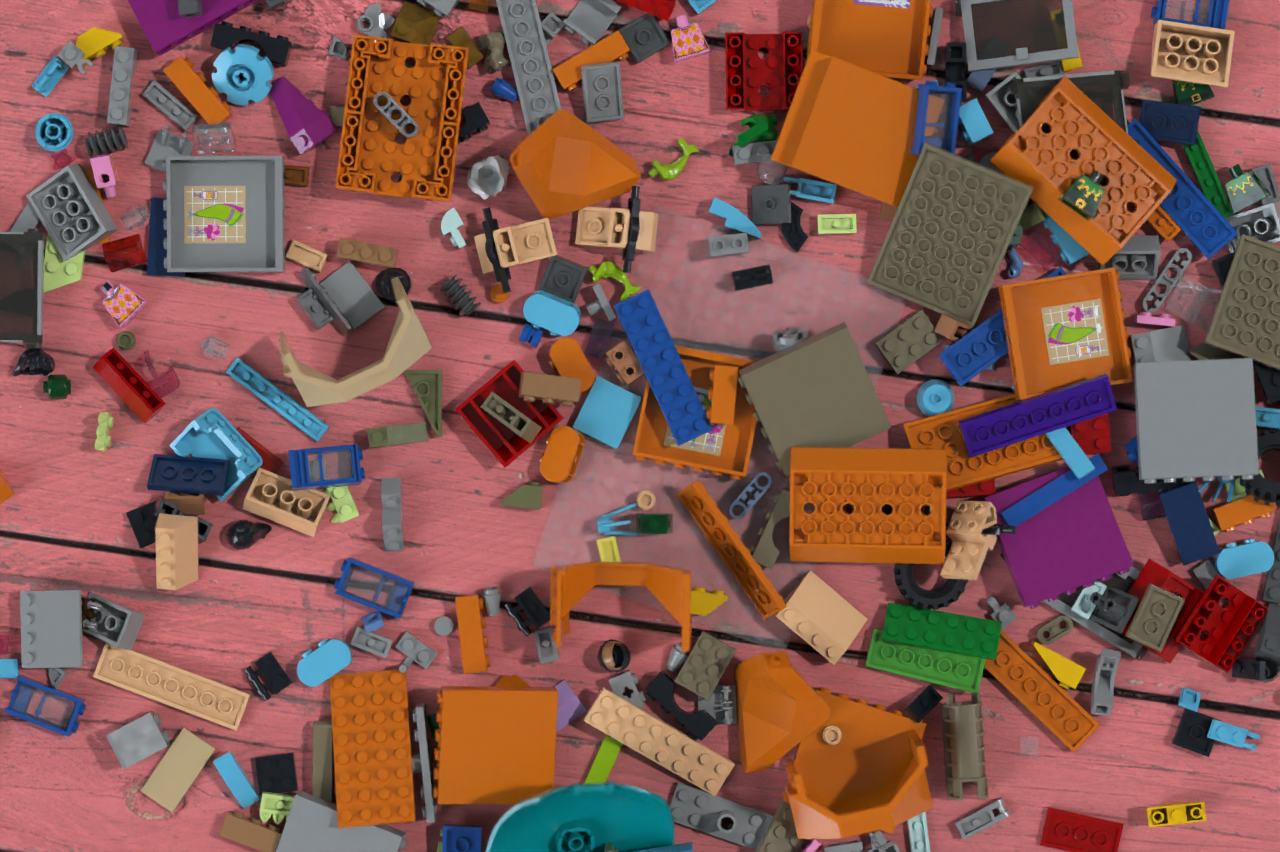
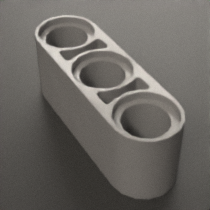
(390, 108)

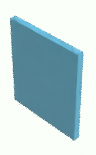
(607, 412)

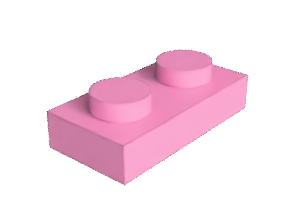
(1162, 320)

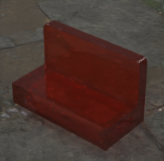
(124, 253)

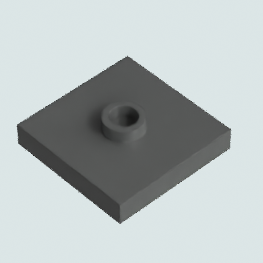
(644, 37)
(771, 204)
(563, 278)

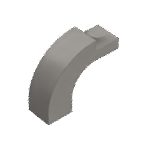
(1103, 682)

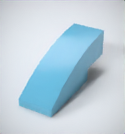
(734, 218)
(236, 779)

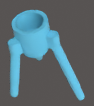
(606, 524)

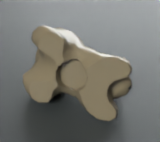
(493, 46)

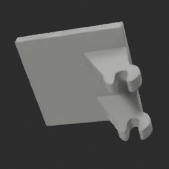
(168, 145)

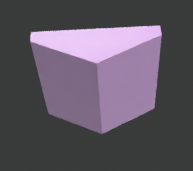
(568, 705)

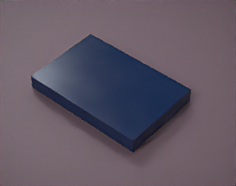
(1170, 121)

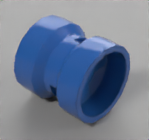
(526, 335)

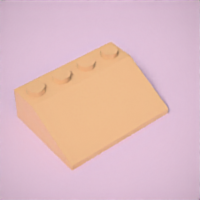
(1191, 53)
(821, 617)

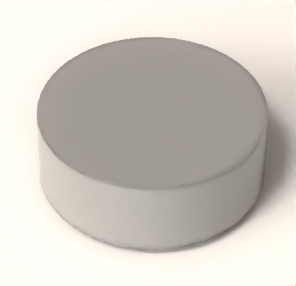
(444, 625)

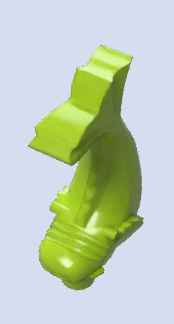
(671, 171)
(610, 269)

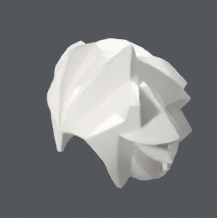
(488, 176)

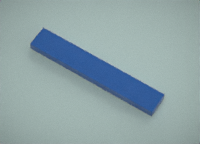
(1050, 494)

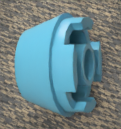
(54, 132)
(935, 397)

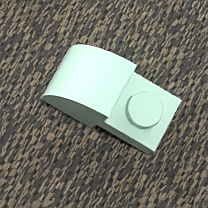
(450, 224)

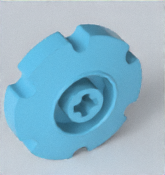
(229, 77)

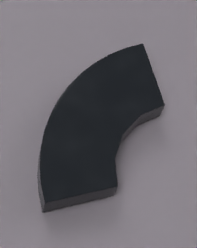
(793, 231)

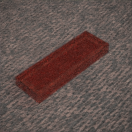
(270, 460)

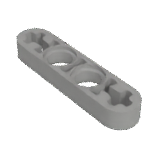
(1168, 282)

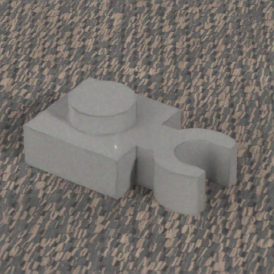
(73, 56)

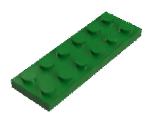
(941, 631)

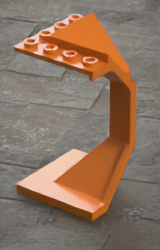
(574, 581)
(908, 800)

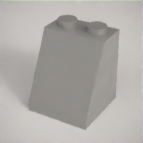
(138, 739)

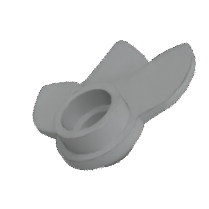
(378, 22)

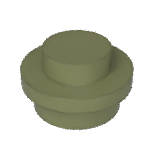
(126, 340)

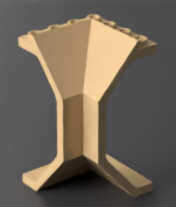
(404, 348)

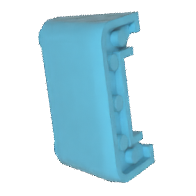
(217, 438)

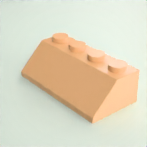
(274, 499)
(176, 551)

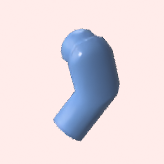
(1016, 265)

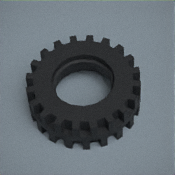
(1259, 486)
(927, 598)

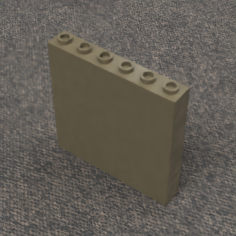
(814, 395)

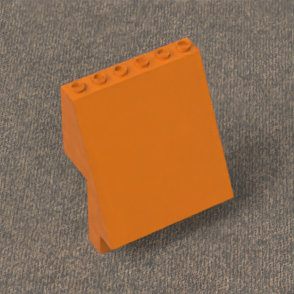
(851, 129)

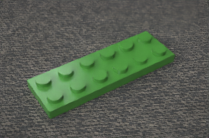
(926, 664)

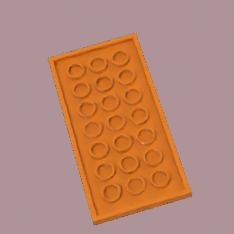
(945, 433)
(372, 749)

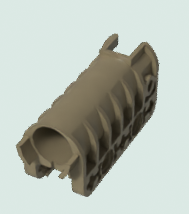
(964, 746)

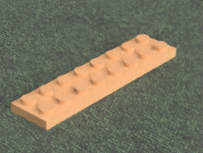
(172, 686)
(659, 741)

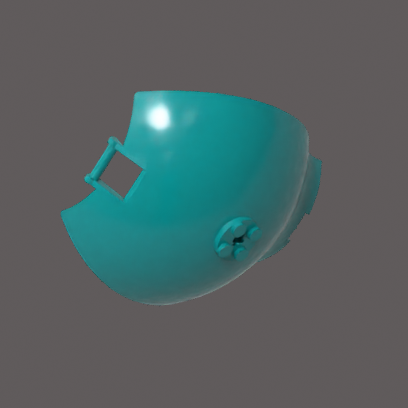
(585, 820)

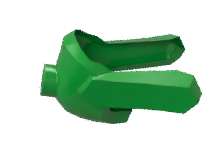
(761, 130)

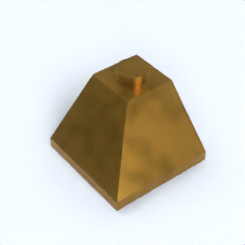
(415, 24)

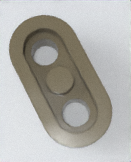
(1054, 630)

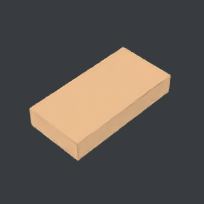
(306, 255)

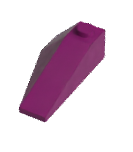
(302, 119)

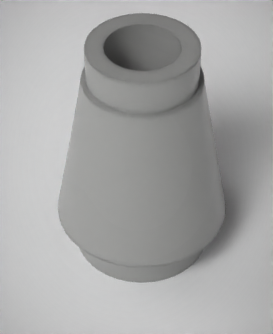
(491, 599)
(676, 657)

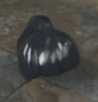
(34, 362)
(245, 533)

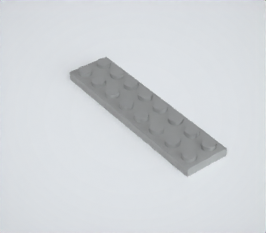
(529, 61)

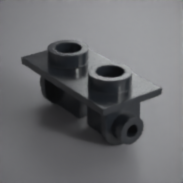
(752, 277)

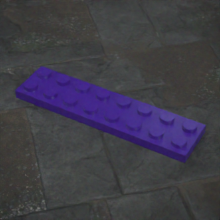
(1038, 415)

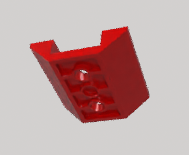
(749, 72)
(1166, 580)
(1225, 626)

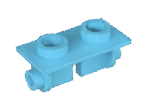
(50, 76)

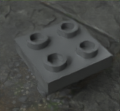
(1113, 608)

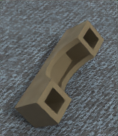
(765, 550)

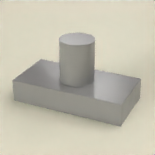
(600, 304)

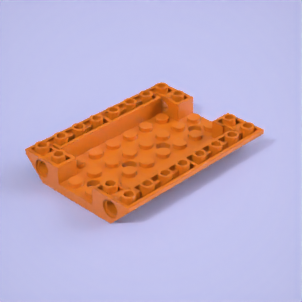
(369, 138)
(1103, 147)
(868, 481)

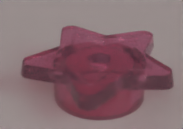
(57, 158)

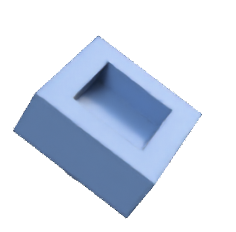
(373, 621)

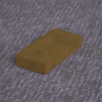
(462, 39)

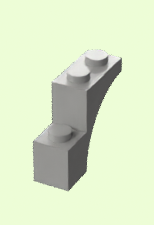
(392, 514)

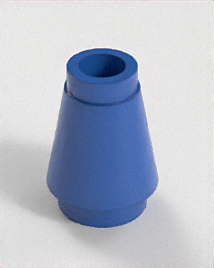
(504, 90)

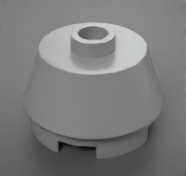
(788, 338)

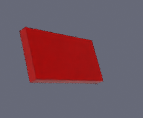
(1080, 832)

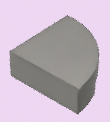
(338, 49)
(56, 676)

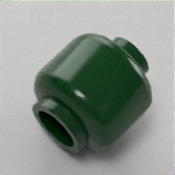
(57, 387)

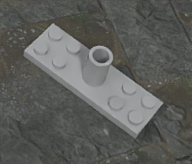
(422, 763)
(704, 813)

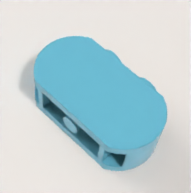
(552, 313)
(1244, 559)
(324, 662)

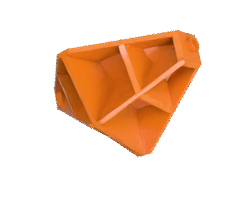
(571, 166)
(773, 709)

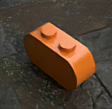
(571, 362)
(562, 454)

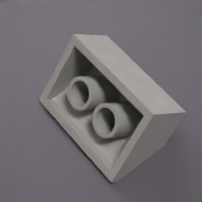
(1005, 102)
(1137, 258)

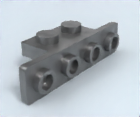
(319, 306)

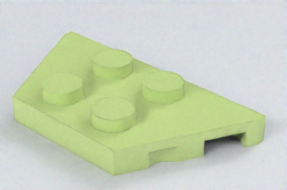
(60, 272)

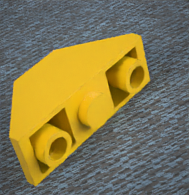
(97, 41)
(705, 602)
(1176, 813)

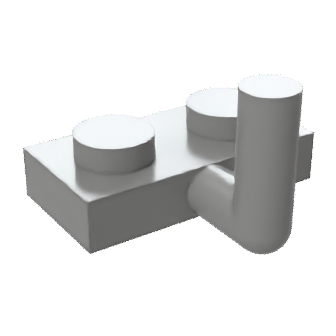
(415, 651)

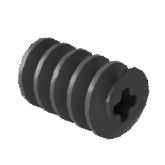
(106, 140)
(460, 296)

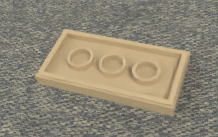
(178, 769)

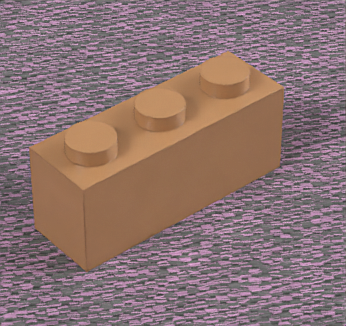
(367, 253)
(549, 389)
(251, 832)

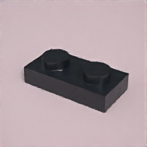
(1249, 669)
(923, 703)

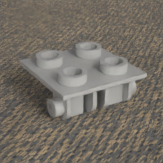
(721, 704)

